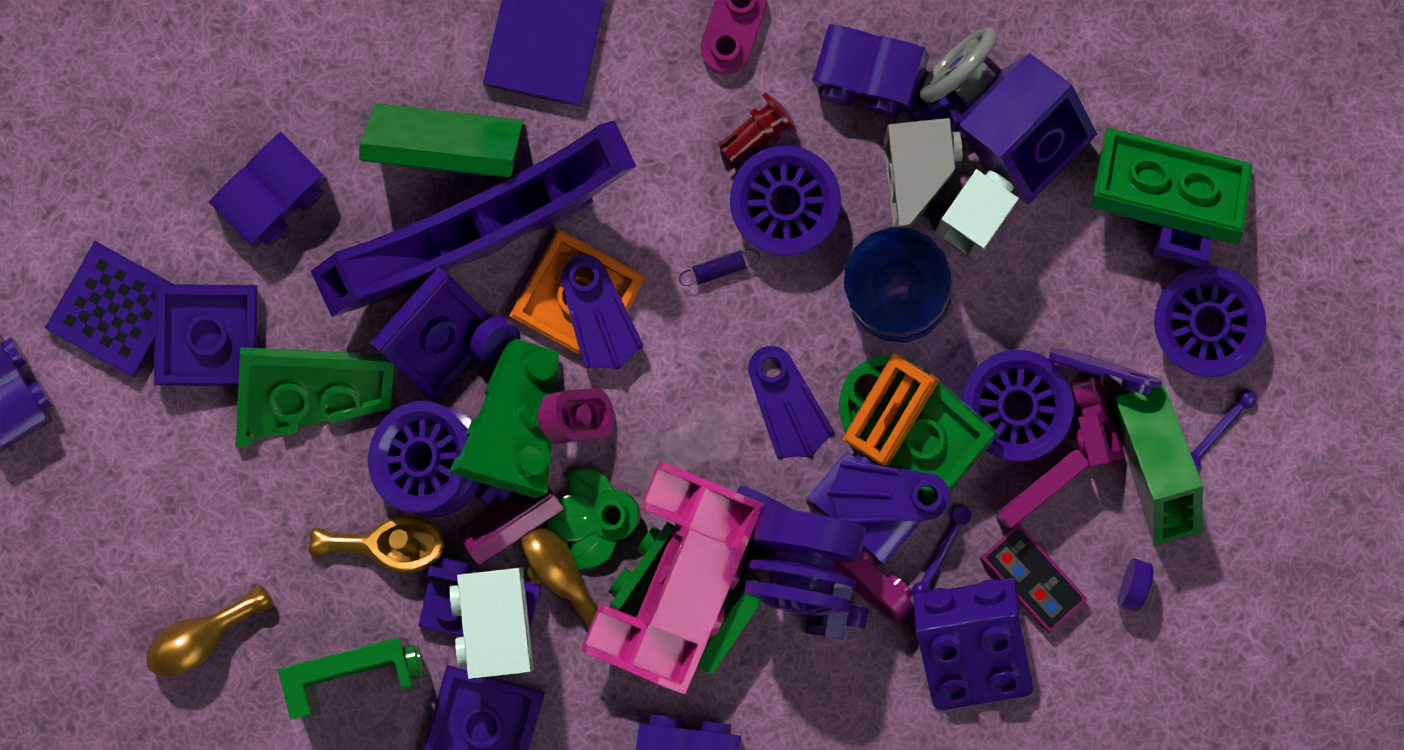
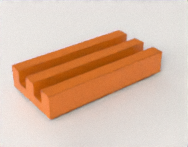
(908, 418)

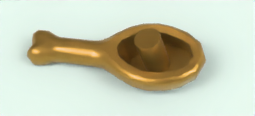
(397, 544)
(557, 568)
(193, 640)

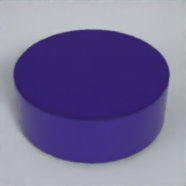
(490, 339)
(1135, 585)

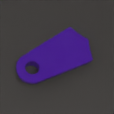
(599, 316)
(1132, 379)
(788, 406)
(884, 494)

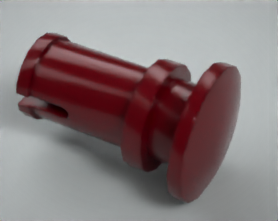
(757, 131)

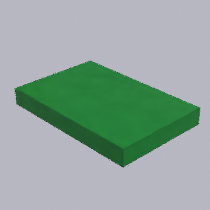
(441, 140)
(1172, 186)

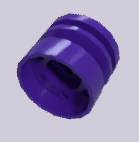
(804, 560)

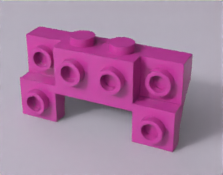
(688, 583)

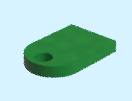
(942, 440)

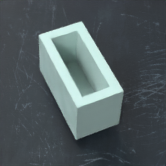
(977, 213)
(493, 623)

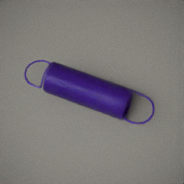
(719, 267)

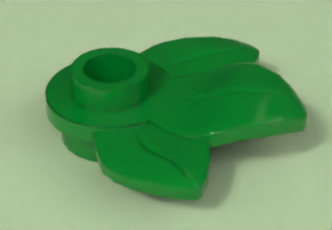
(586, 520)

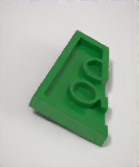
(306, 387)
(505, 438)

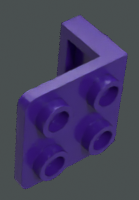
(972, 644)

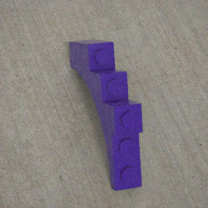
(476, 226)

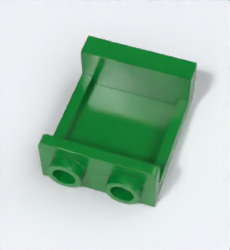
(632, 587)
(300, 678)

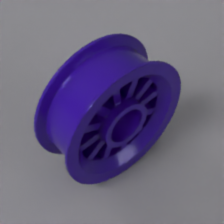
(783, 158)
(1217, 280)
(1058, 390)
(412, 487)

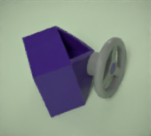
(1017, 120)

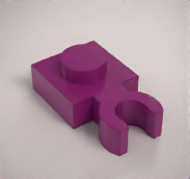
(1099, 432)

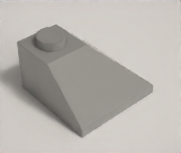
(918, 166)

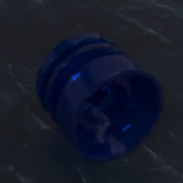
(909, 257)

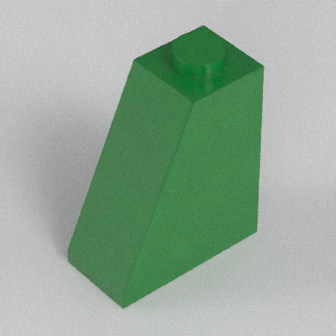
(1160, 464)

